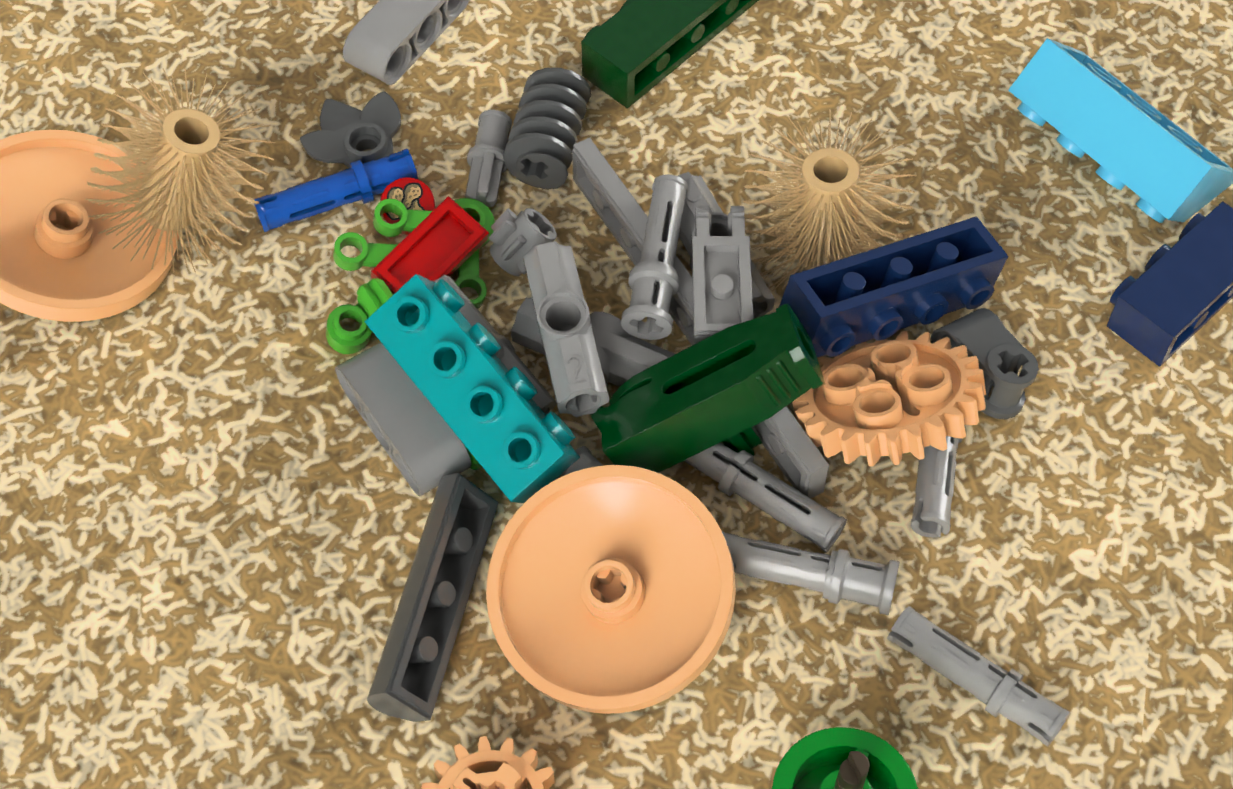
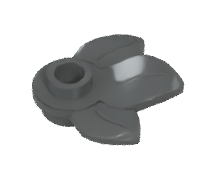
(350, 131)

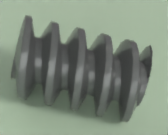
(547, 127)

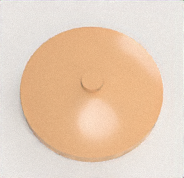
(51, 247)
(611, 589)

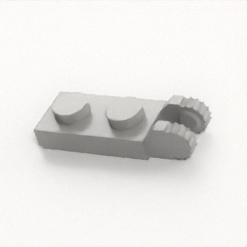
(720, 274)

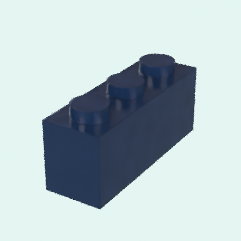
(1178, 288)

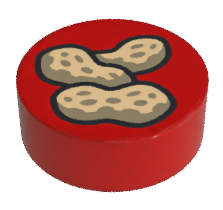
(412, 194)

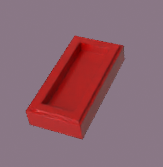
(433, 247)

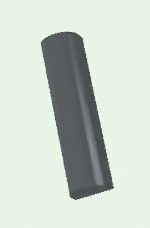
(433, 601)

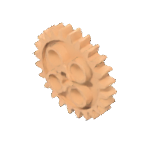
(892, 399)

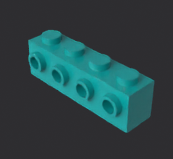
(472, 388)

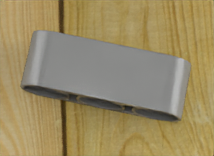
(397, 34)
(402, 419)

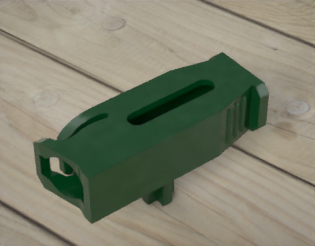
(710, 393)

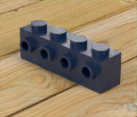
(895, 286)

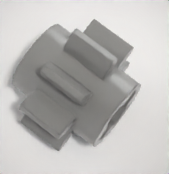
(517, 237)

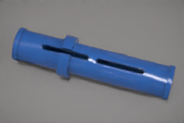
(335, 190)

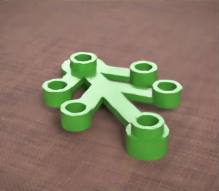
(373, 253)

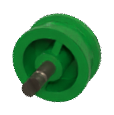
(843, 761)

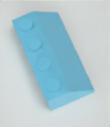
(1120, 133)

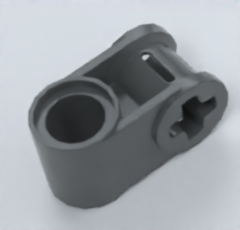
(998, 356)

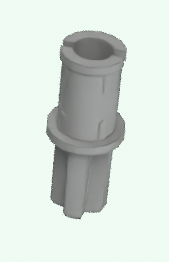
(486, 157)

